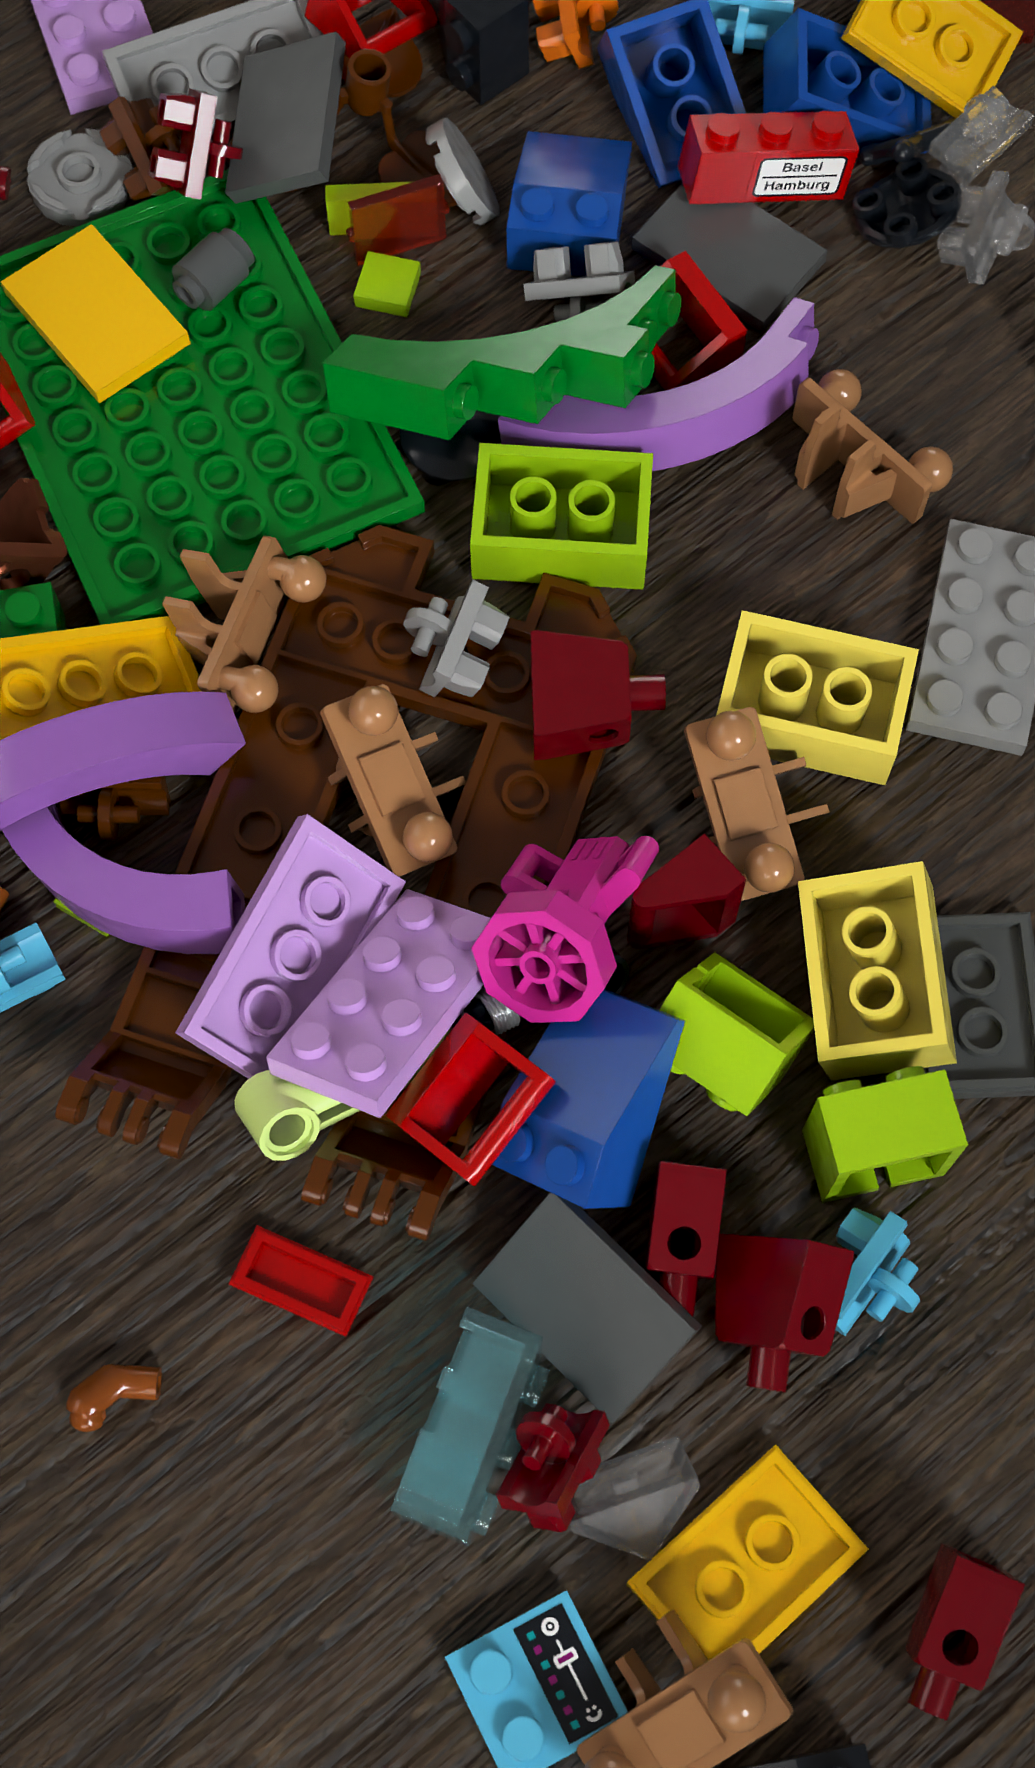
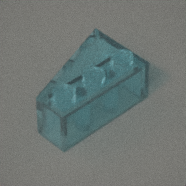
(471, 1428)

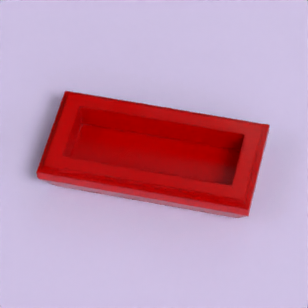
(301, 1280)

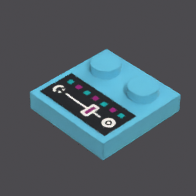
(536, 1686)

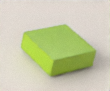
(387, 284)

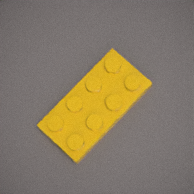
(89, 667)

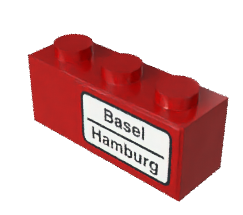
(767, 157)

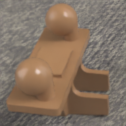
(872, 467)
(250, 606)
(389, 780)
(746, 800)
(696, 1719)

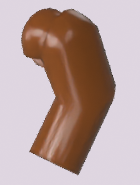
(105, 1386)

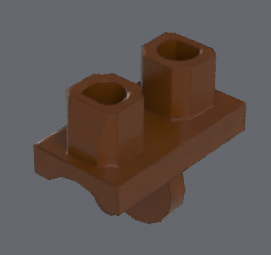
(136, 132)
(120, 804)

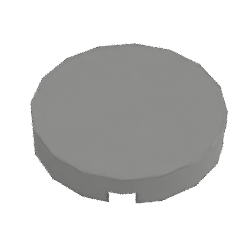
(462, 172)
(77, 178)

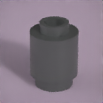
(212, 269)

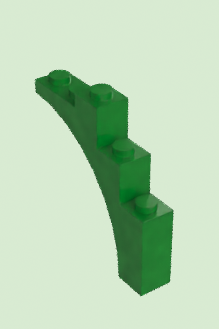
(515, 375)

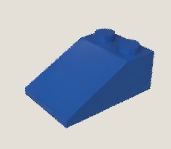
(817, 71)
(664, 73)
(566, 195)
(601, 1112)

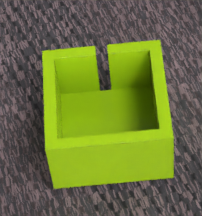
(734, 1033)
(898, 1125)

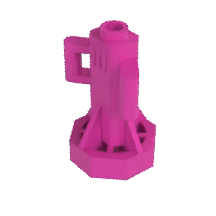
(559, 926)

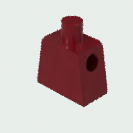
(585, 693)
(687, 1201)
(778, 1300)
(966, 1597)

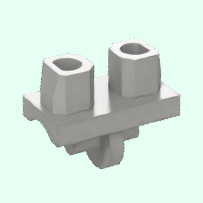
(554, 277)
(468, 619)

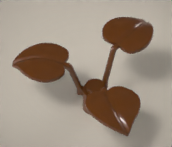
(368, 83)

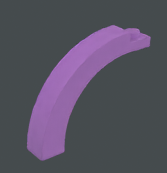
(691, 418)
(113, 746)
(136, 906)

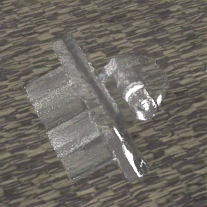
(979, 135)
(993, 228)

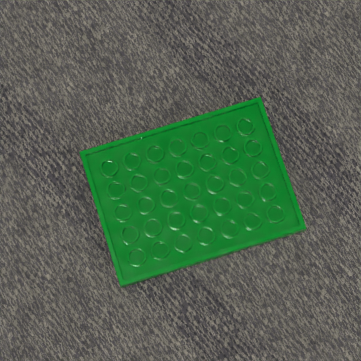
(212, 440)

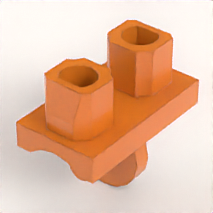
(571, 32)

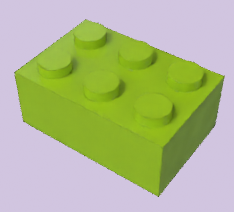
(561, 515)

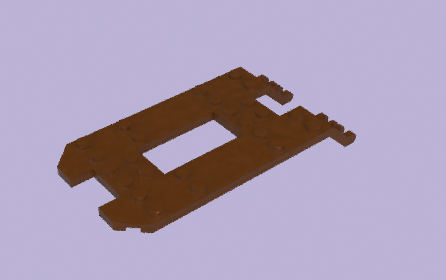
(509, 800)

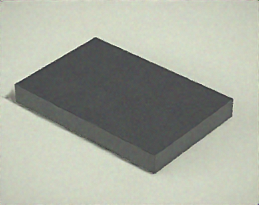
(286, 118)
(739, 248)
(990, 1003)
(590, 1302)

